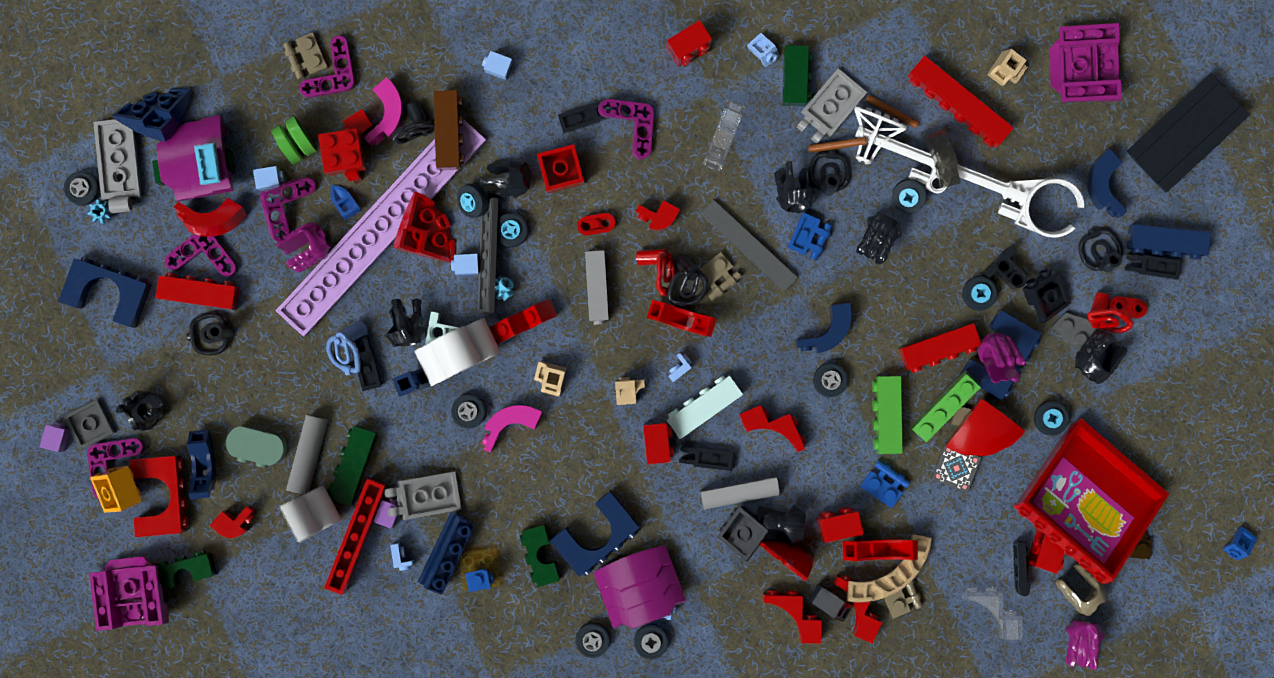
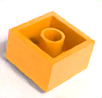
(116, 489)

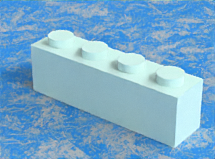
(704, 407)

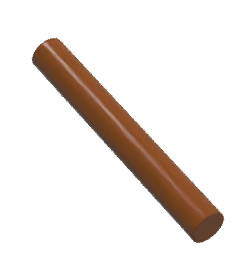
(892, 111)
(837, 144)

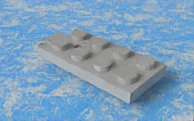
(115, 156)

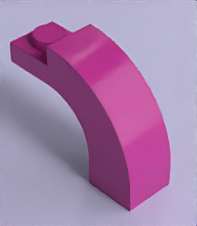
(393, 112)
(514, 414)

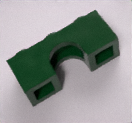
(200, 566)
(543, 572)

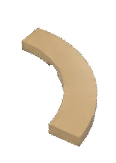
(892, 582)

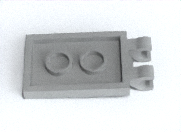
(831, 105)
(425, 496)

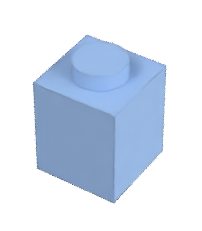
(497, 65)
(268, 177)
(465, 264)

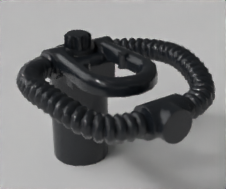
(419, 123)
(832, 182)
(1108, 263)
(689, 272)
(216, 332)

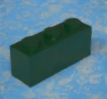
(796, 75)

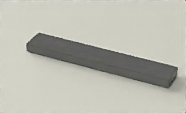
(748, 245)
(487, 258)

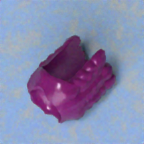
(318, 246)
(999, 356)
(1084, 644)

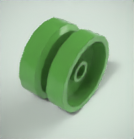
(292, 141)

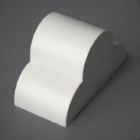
(457, 351)
(310, 513)

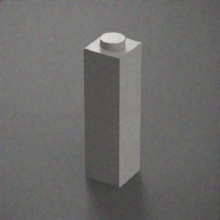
(596, 287)

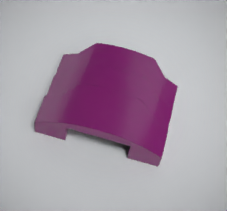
(1086, 63)
(179, 163)
(640, 588)
(127, 594)

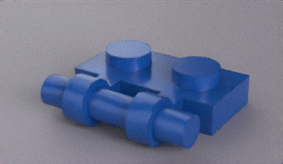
(804, 233)
(882, 489)

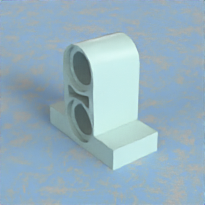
(433, 324)

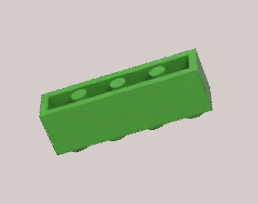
(946, 405)
(888, 415)

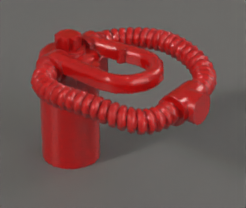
(661, 258)
(1098, 318)

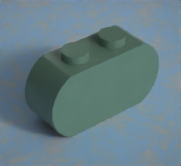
(256, 446)

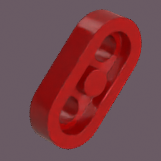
(596, 224)
(1128, 306)

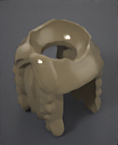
(1097, 595)

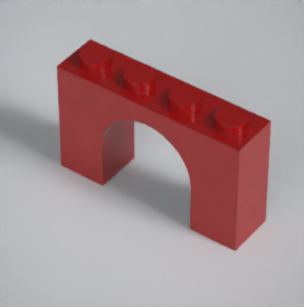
(173, 519)

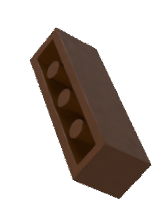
(447, 130)

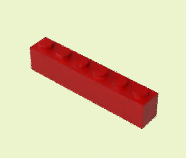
(960, 102)
(355, 536)

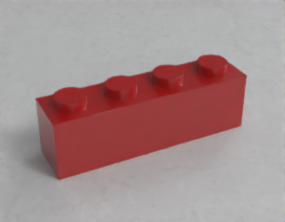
(197, 292)
(939, 347)

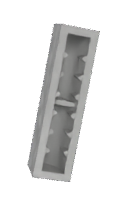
(307, 454)
(739, 492)

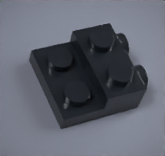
(1047, 294)
(743, 532)

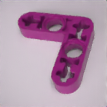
(340, 73)
(639, 121)
(276, 203)
(198, 248)
(102, 460)

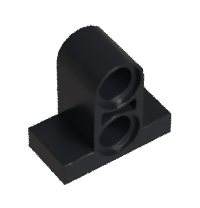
(1011, 270)
(830, 603)

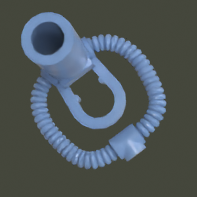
(346, 338)

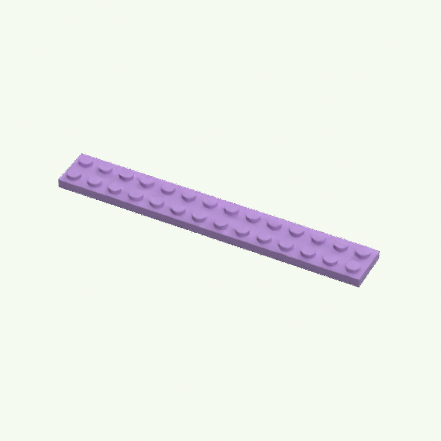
(369, 237)

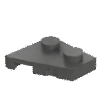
(1074, 329)

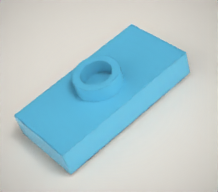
(207, 164)

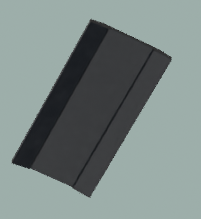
(1187, 133)

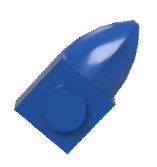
(344, 202)

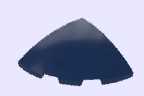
(156, 114)

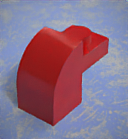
(662, 219)
(230, 526)

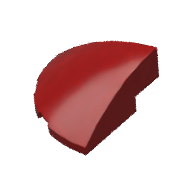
(425, 230)
(984, 432)
(792, 557)

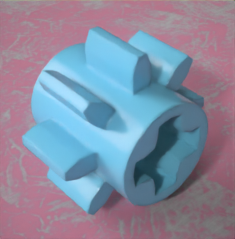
(97, 208)
(503, 288)

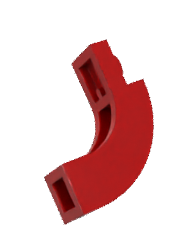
(214, 223)
(681, 318)

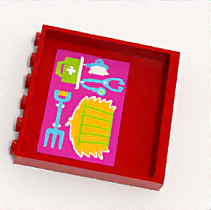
(1091, 501)

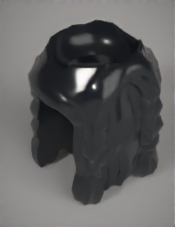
(879, 237)
(1099, 357)
(131, 405)

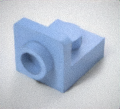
(763, 49)
(677, 371)
(398, 554)

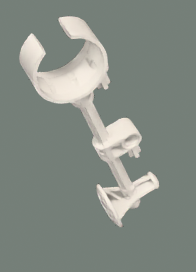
(1015, 190)

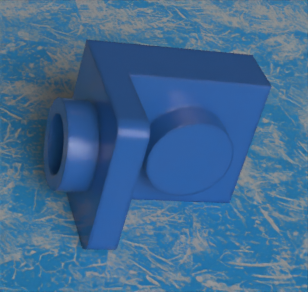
(1241, 544)
(479, 579)

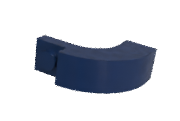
(1099, 184)
(838, 328)
(411, 382)
(203, 464)

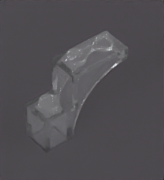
(724, 135)
(1009, 624)

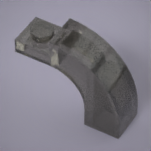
(943, 155)

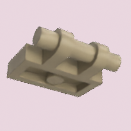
(311, 54)
(714, 270)
(898, 604)

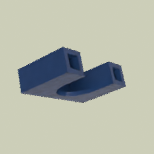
(132, 291)
(1025, 339)
(582, 558)

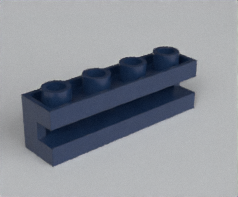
(1169, 240)
(446, 553)

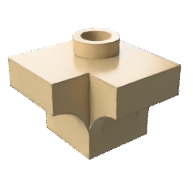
(1008, 67)
(551, 377)
(627, 390)

